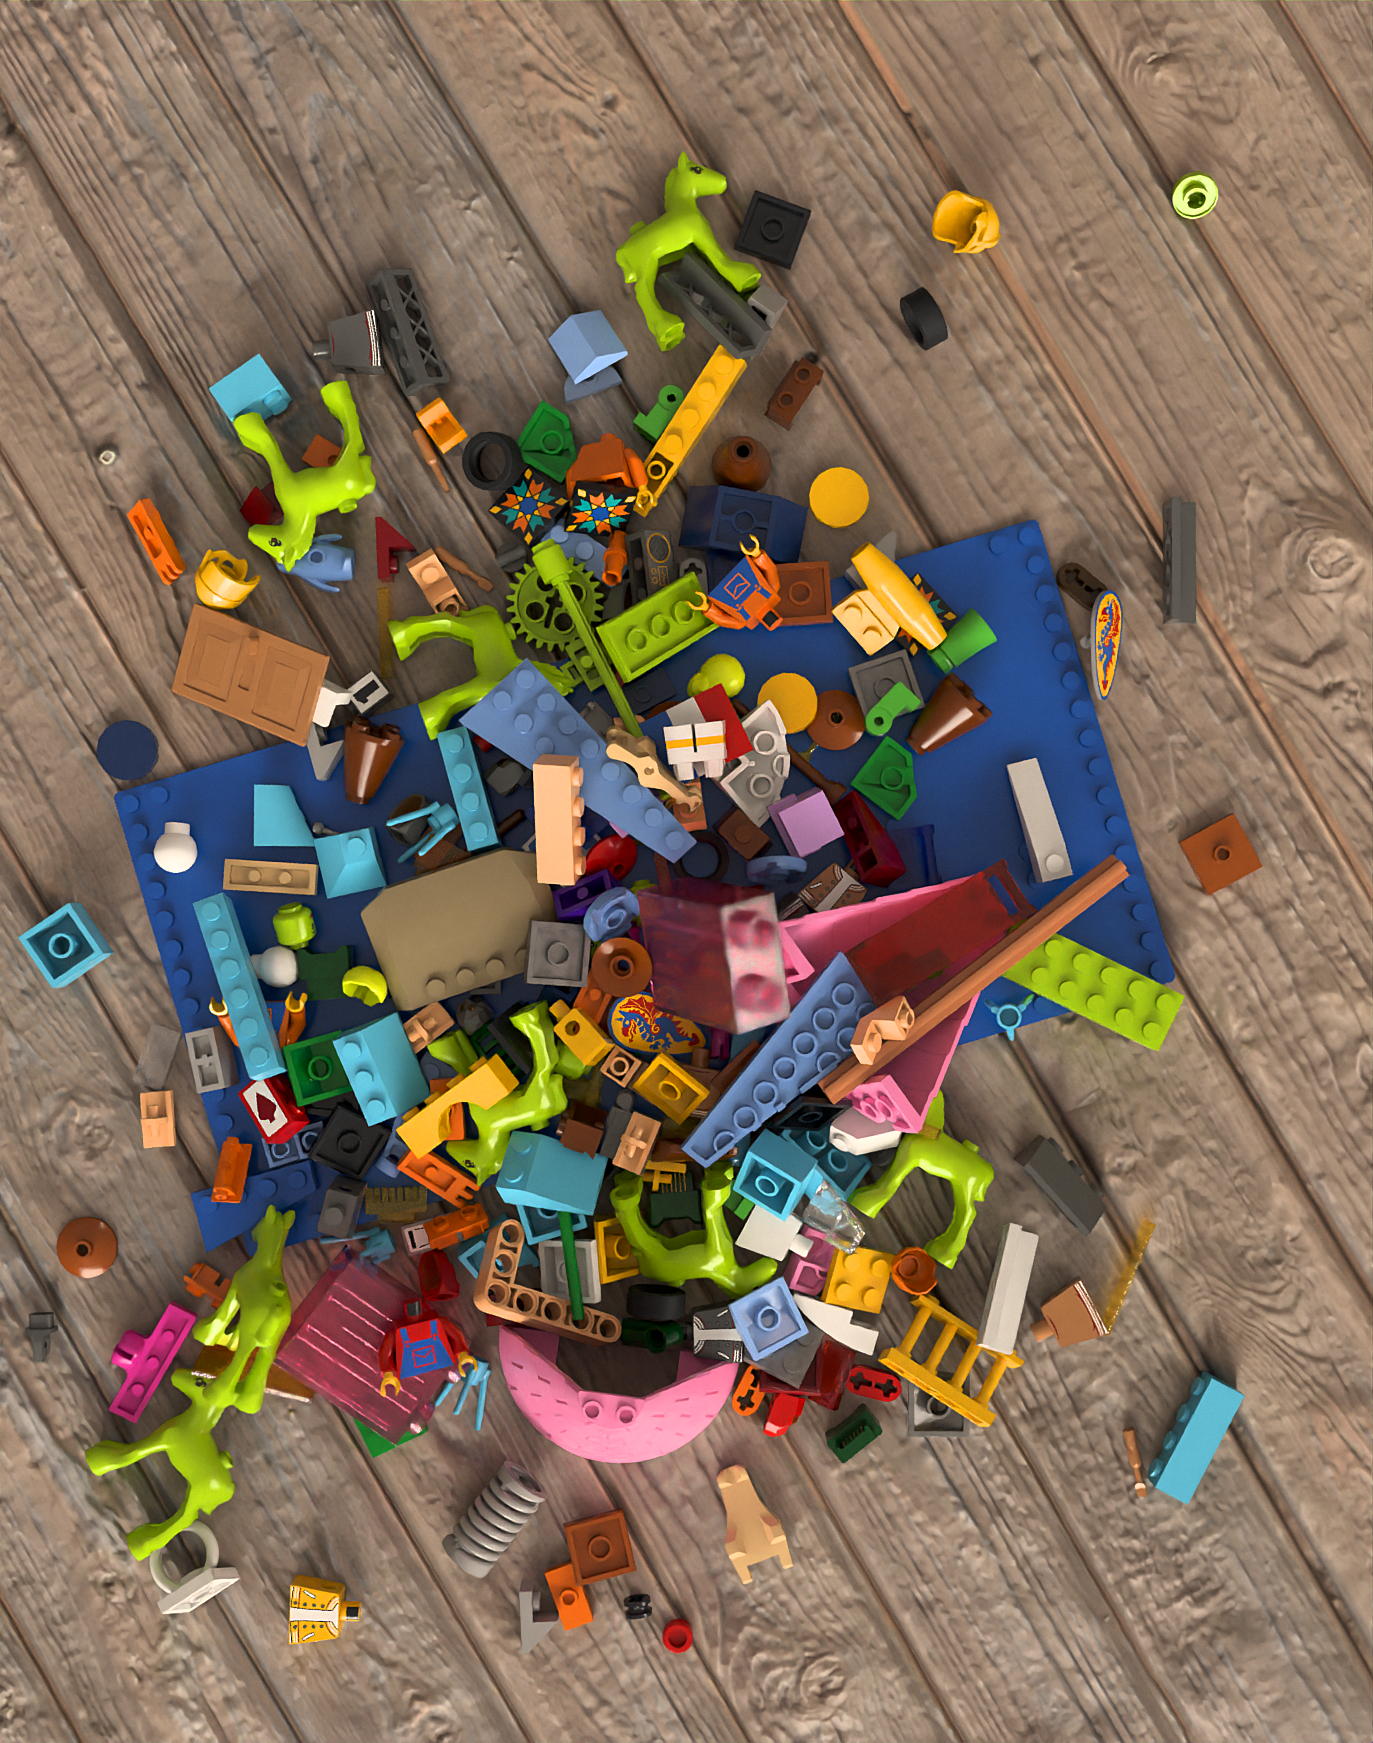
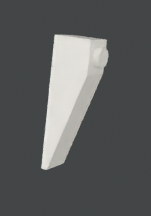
(1038, 822)

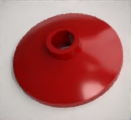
(612, 853)

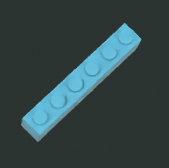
(240, 987)

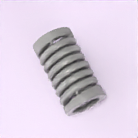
(494, 1519)

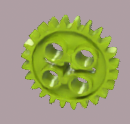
(529, 592)

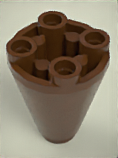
(741, 472)
(947, 715)
(368, 756)

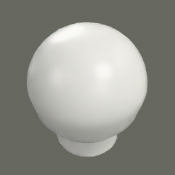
(175, 849)
(276, 966)

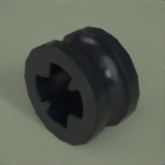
(637, 1606)

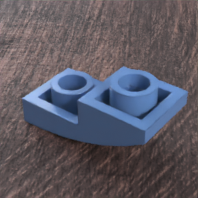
(294, 1148)

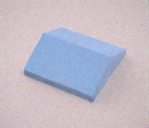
(586, 344)
(767, 1318)

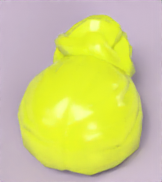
(716, 670)
(365, 984)

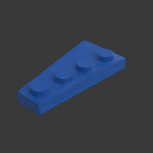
(275, 1187)

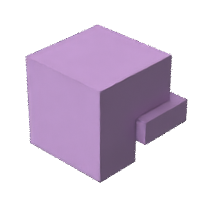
(805, 822)

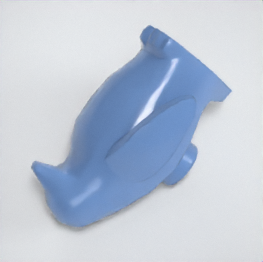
(324, 564)

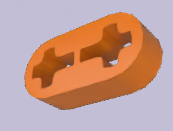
(742, 1387)

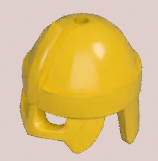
(966, 222)
(221, 585)

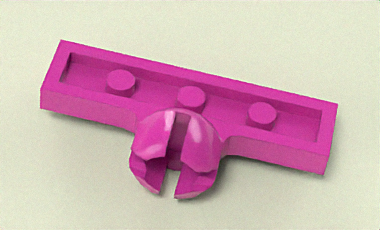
(148, 1358)

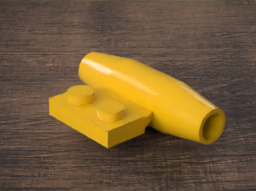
(886, 604)

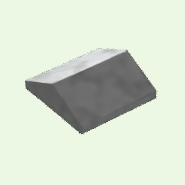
(933, 1418)

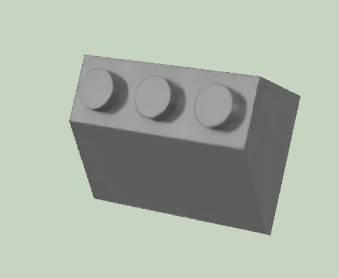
(1062, 1183)

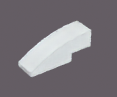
(838, 1322)

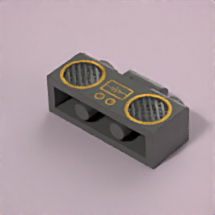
(650, 562)

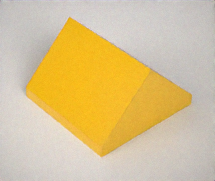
(671, 1087)
(613, 1250)

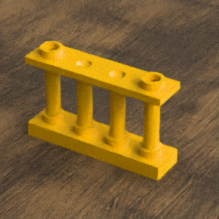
(925, 1374)

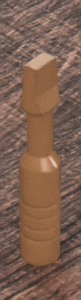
(430, 456)
(462, 568)
(1135, 1460)

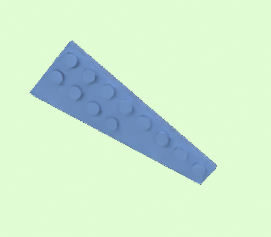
(532, 719)
(788, 1061)

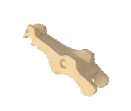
(652, 773)
(752, 1528)

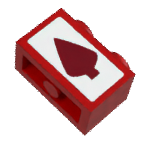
(274, 1108)

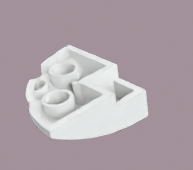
(758, 775)

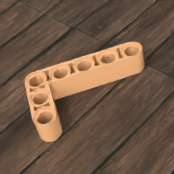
(534, 1301)

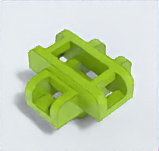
(583, 664)

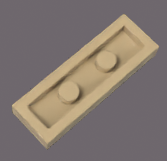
(270, 877)

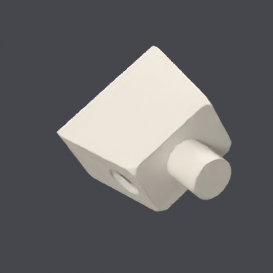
(772, 1236)

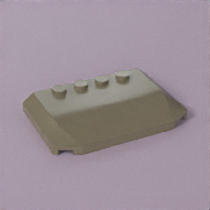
(457, 925)

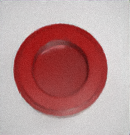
(677, 1636)

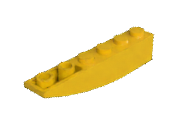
(690, 422)

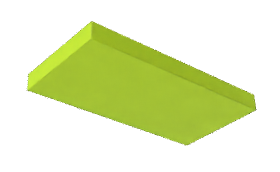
(655, 628)

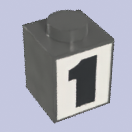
(369, 694)

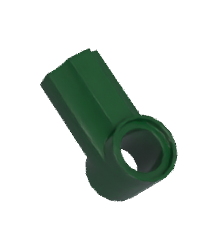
(650, 1334)

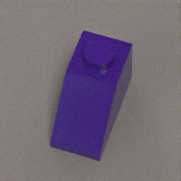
(574, 900)

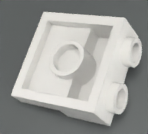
(553, 1269)

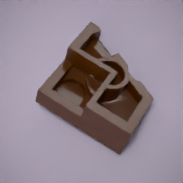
(669, 1150)

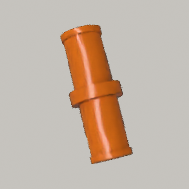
(614, 558)

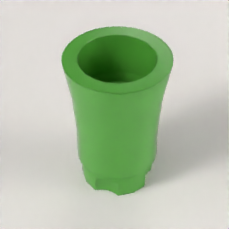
(962, 642)

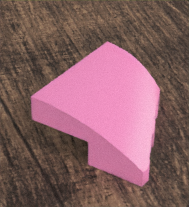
(810, 1273)

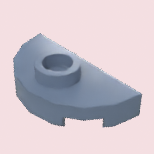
(595, 383)

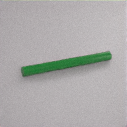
(571, 1265)

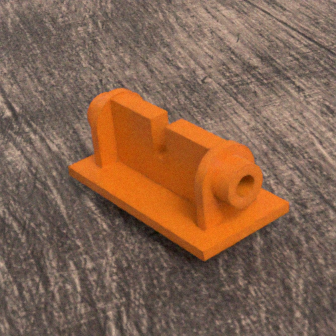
(231, 1171)
(469, 1221)
(204, 1282)

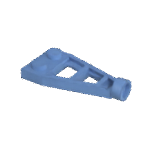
(432, 1069)

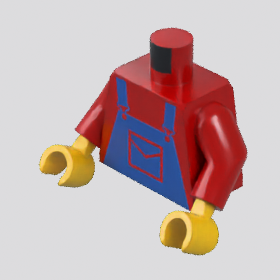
(420, 1345)

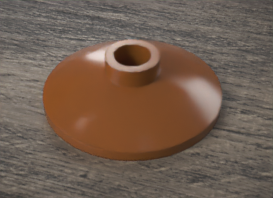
(833, 735)
(612, 976)
(98, 1238)

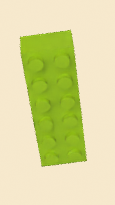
(1098, 989)

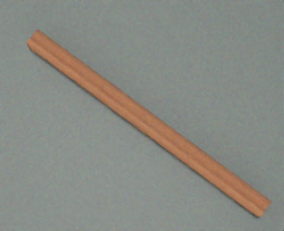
(982, 972)

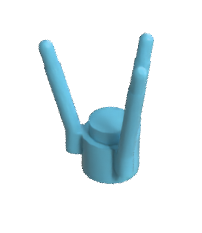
(441, 821)
(1009, 1014)
(379, 1245)
(472, 1378)

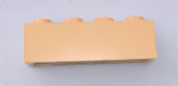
(558, 819)

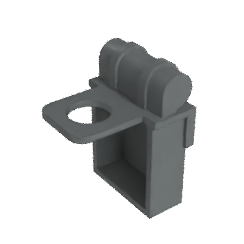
(618, 1121)

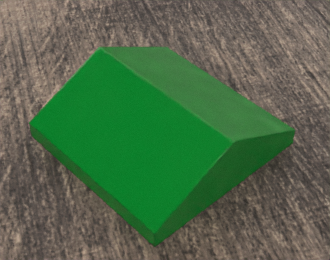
(315, 1069)

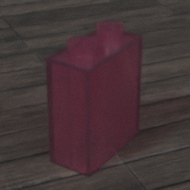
(715, 953)
(337, 1343)

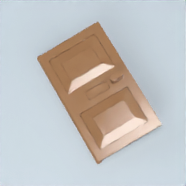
(250, 674)

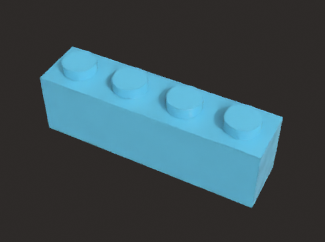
(469, 790)
(1194, 1437)

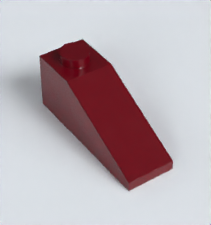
(868, 842)

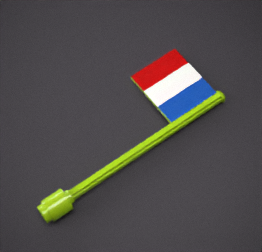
(705, 707)

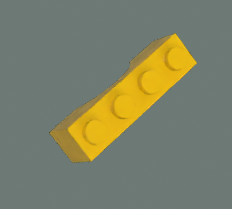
(483, 1086)

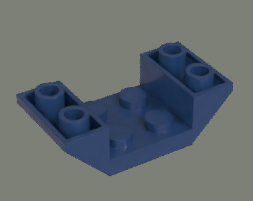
(726, 515)

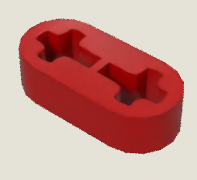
(870, 1389)

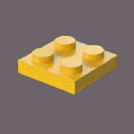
(858, 1279)

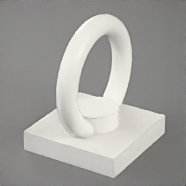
(197, 1585)

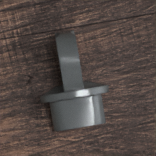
(40, 1327)

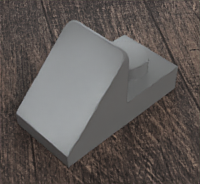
(323, 756)
(534, 1623)

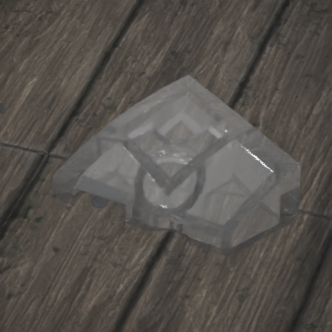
(833, 1217)

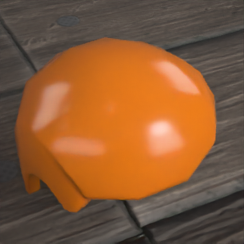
(913, 1270)

